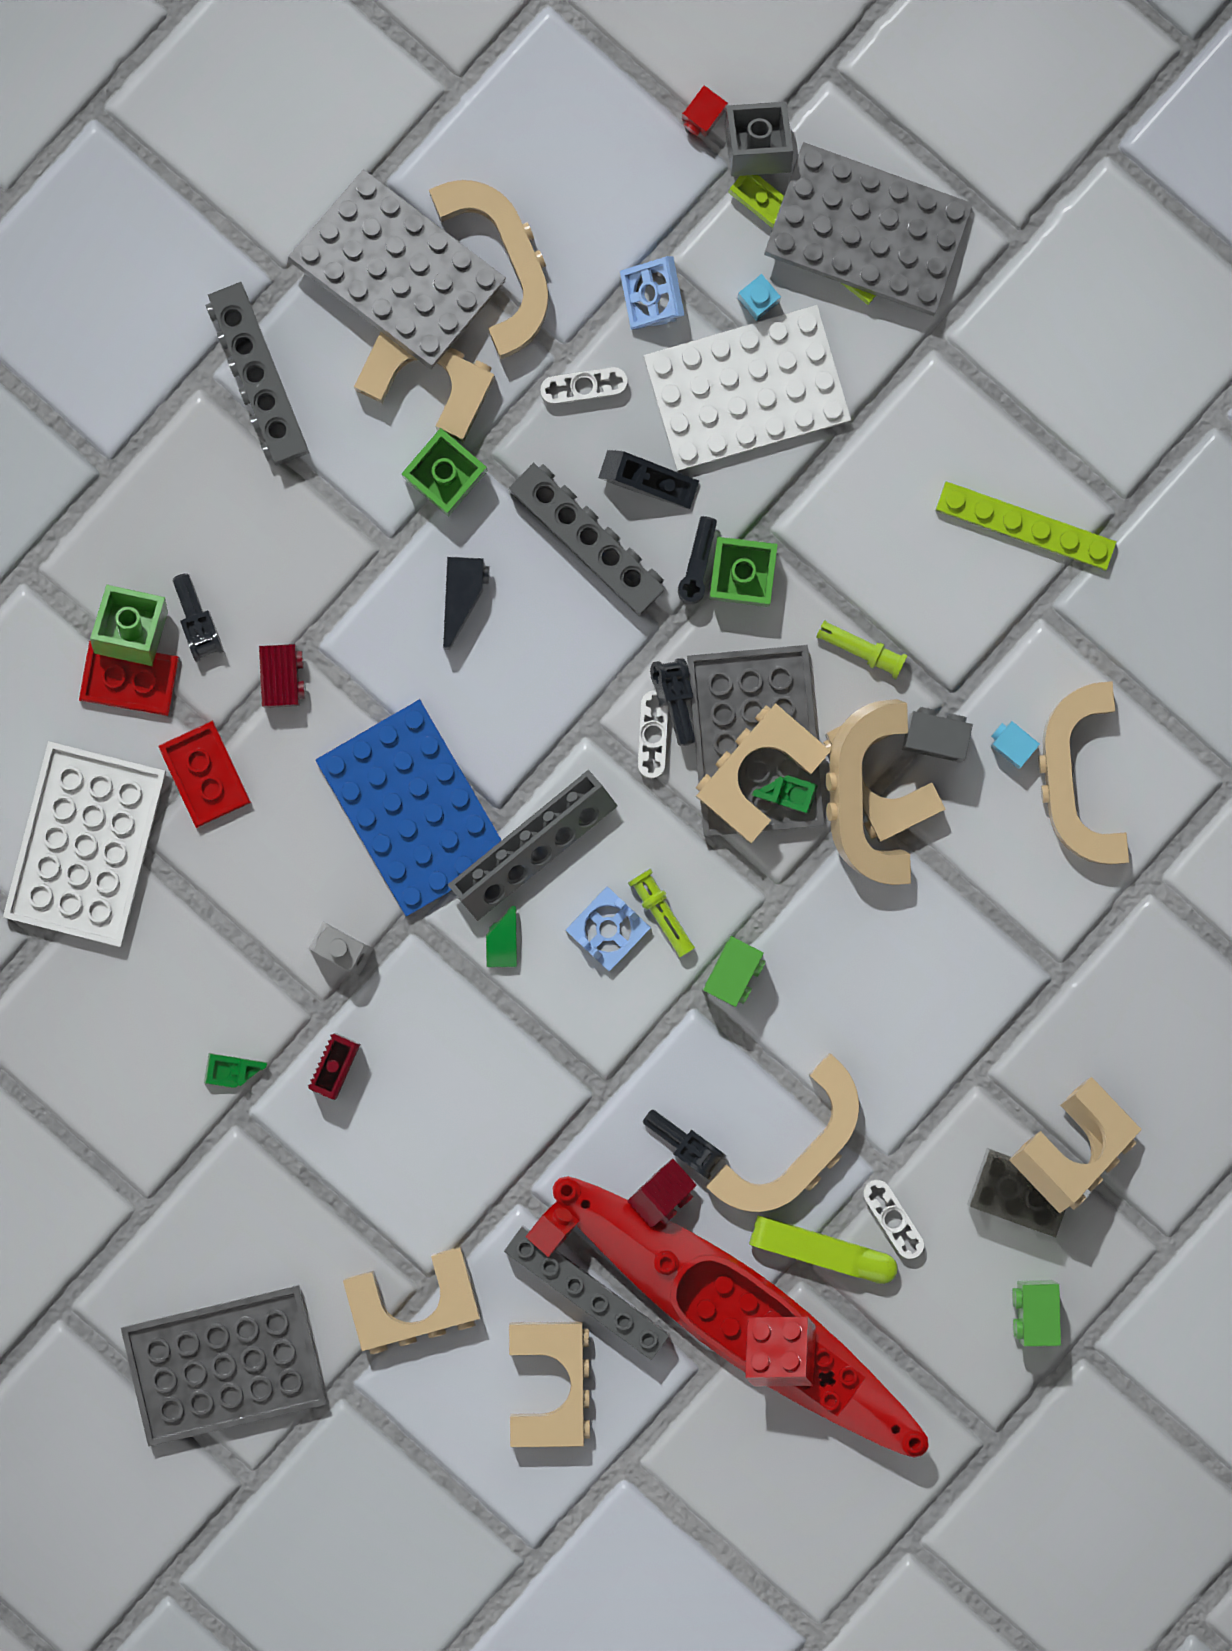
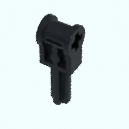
(698, 560)
(197, 625)
(674, 690)
(690, 1147)

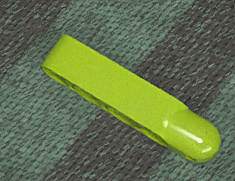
(823, 1250)

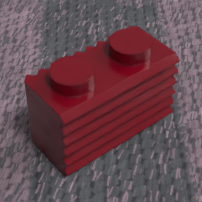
(280, 675)
(334, 1066)
(663, 1192)

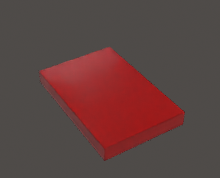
(129, 683)
(204, 774)

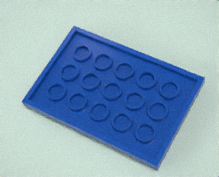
(410, 805)

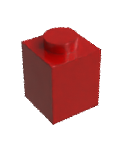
(703, 112)
(552, 1229)

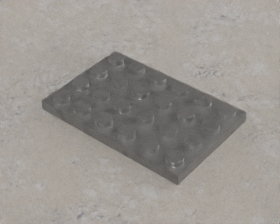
(868, 229)
(397, 269)
(727, 697)
(223, 1365)

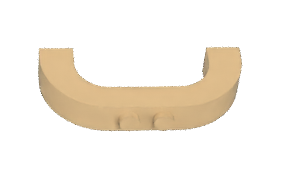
(476, 197)
(1059, 790)
(846, 793)
(805, 1169)

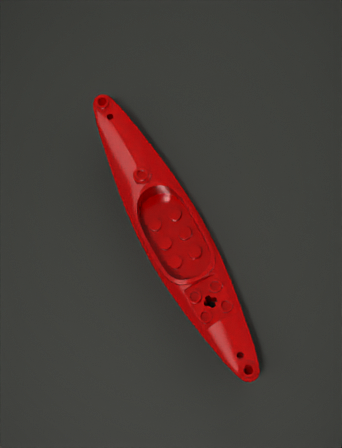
(714, 1298)

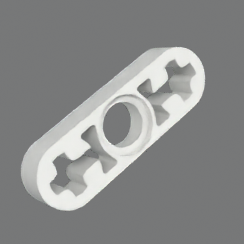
(574, 377)
(644, 756)
(899, 1242)

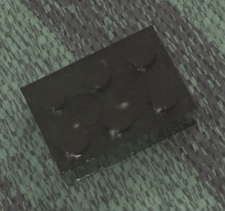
(1009, 1195)

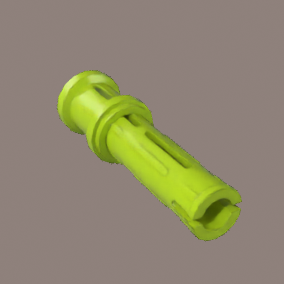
(876, 654)
(681, 945)

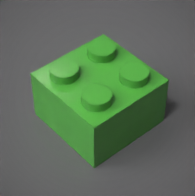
(444, 472)
(743, 571)
(129, 625)
(733, 972)
(1037, 1313)

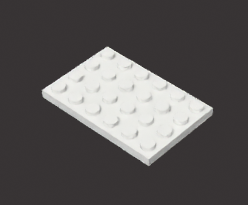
(747, 388)
(84, 844)

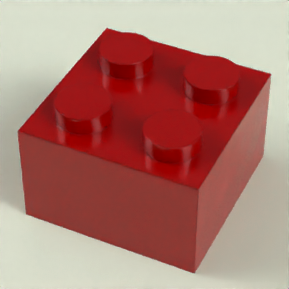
(780, 1351)

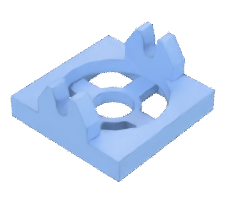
(630, 279)
(608, 898)

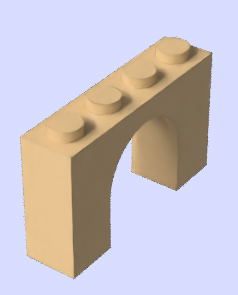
(468, 381)
(774, 731)
(892, 816)
(1109, 1134)
(378, 1327)
(565, 1424)

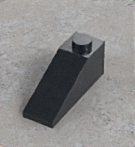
(648, 478)
(463, 589)

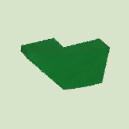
(789, 793)
(502, 941)
(230, 1071)

